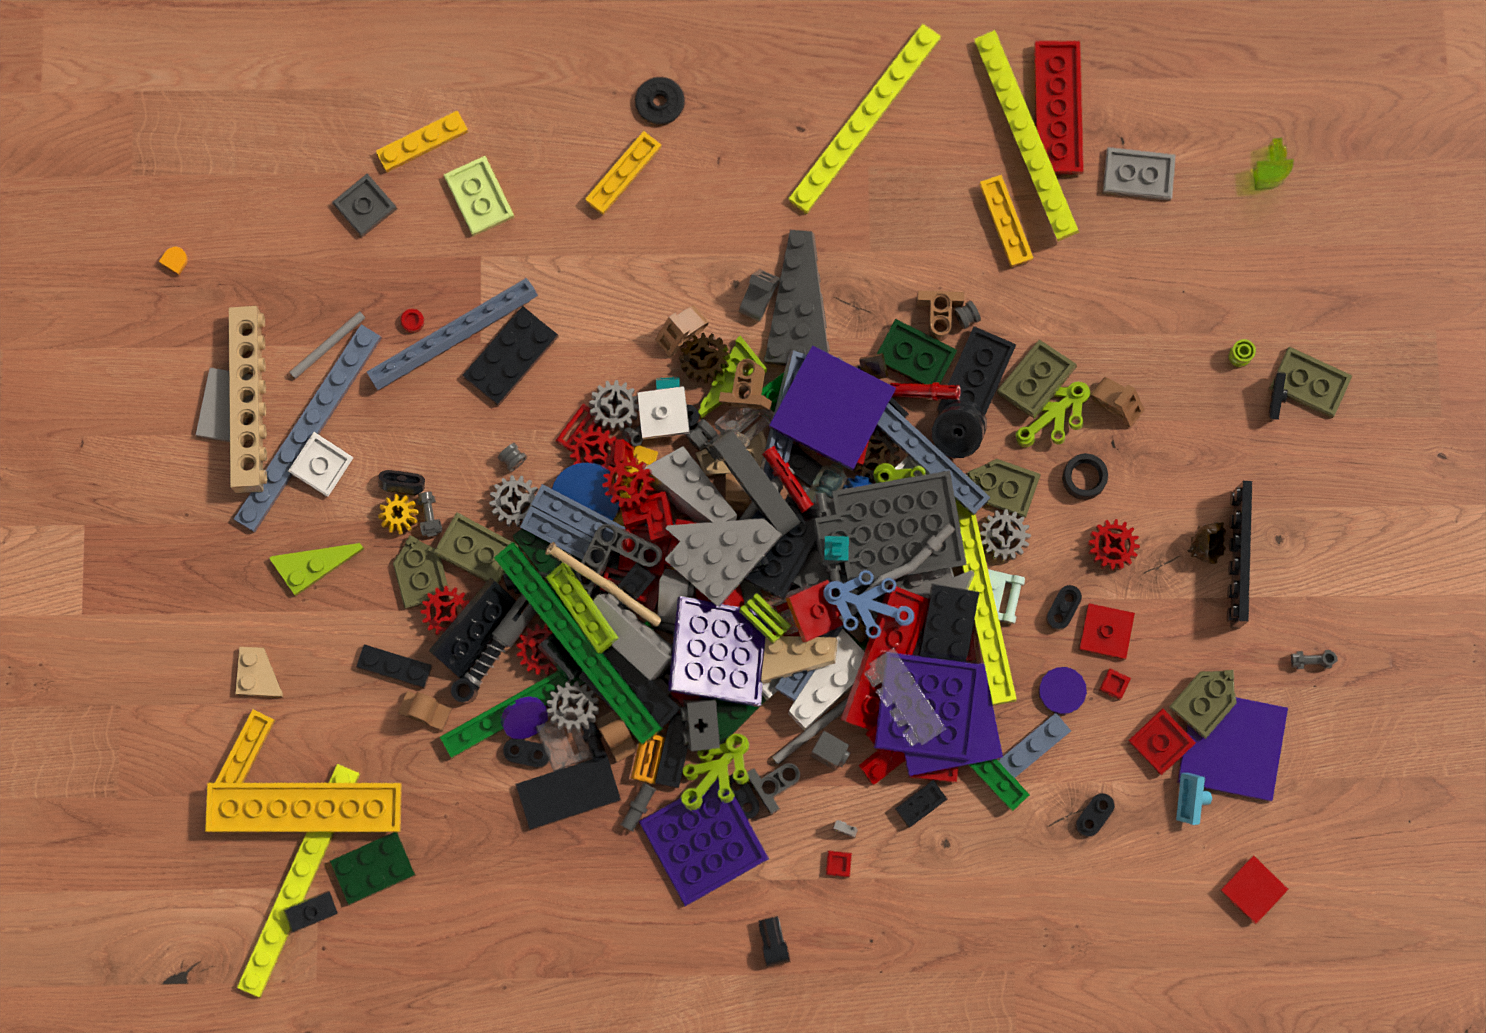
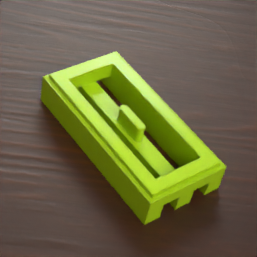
(771, 612)

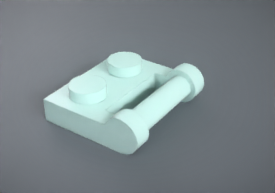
(998, 582)

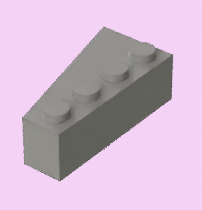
(689, 488)
(636, 640)

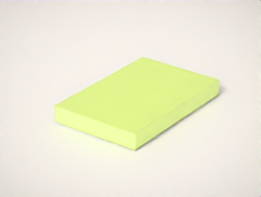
(479, 196)

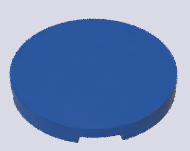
(584, 485)

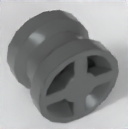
(967, 314)
(512, 457)

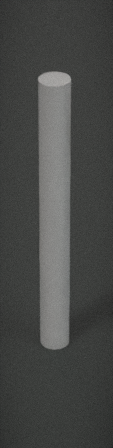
(326, 345)
(810, 732)

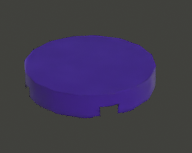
(1062, 690)
(523, 717)

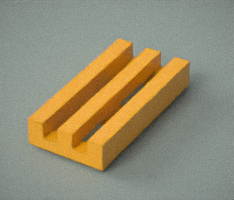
(647, 759)

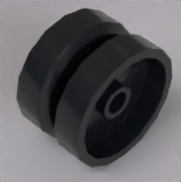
(962, 441)

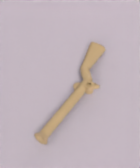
(607, 585)

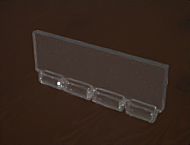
(910, 701)

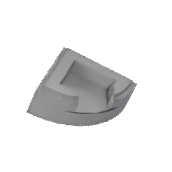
(843, 828)

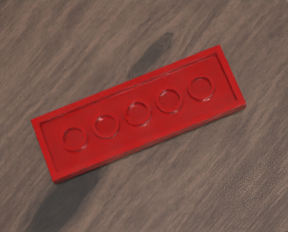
(1059, 103)
(863, 700)

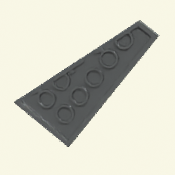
(799, 304)

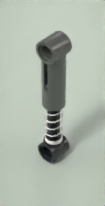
(504, 636)

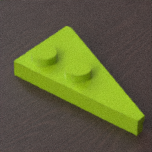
(725, 383)
(307, 567)

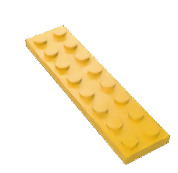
(303, 807)

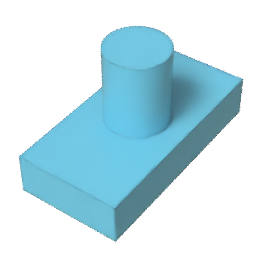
(1192, 798)

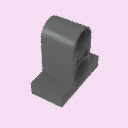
(758, 294)
(779, 782)

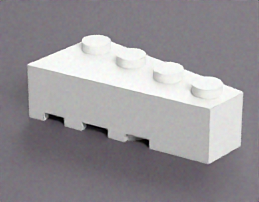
(828, 683)

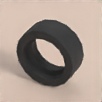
(1088, 459)

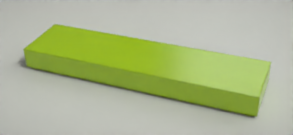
(582, 608)

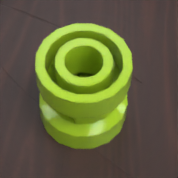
(1238, 355)

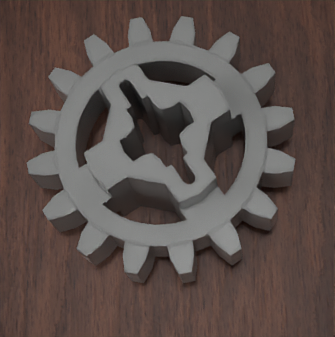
(624, 406)
(506, 501)
(995, 535)
(569, 697)

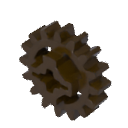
(713, 361)
(883, 448)

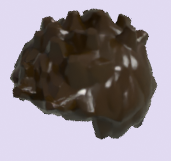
(1208, 542)

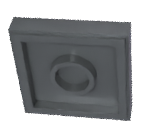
(364, 205)

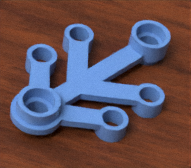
(864, 602)

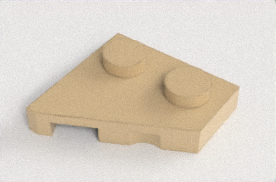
(255, 674)

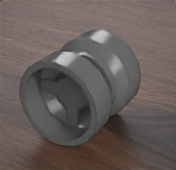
(701, 434)

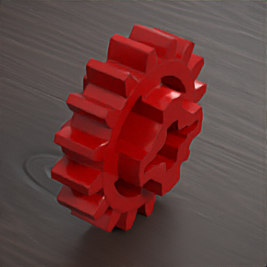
(586, 446)
(623, 474)
(1120, 551)
(438, 603)
(535, 659)

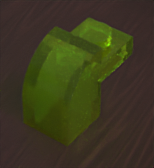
(1274, 171)

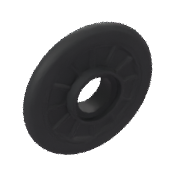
(659, 114)

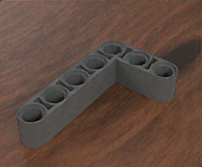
(753, 480)
(617, 545)

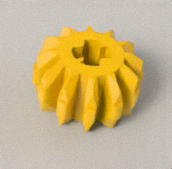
(407, 513)

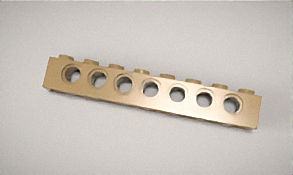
(240, 320)

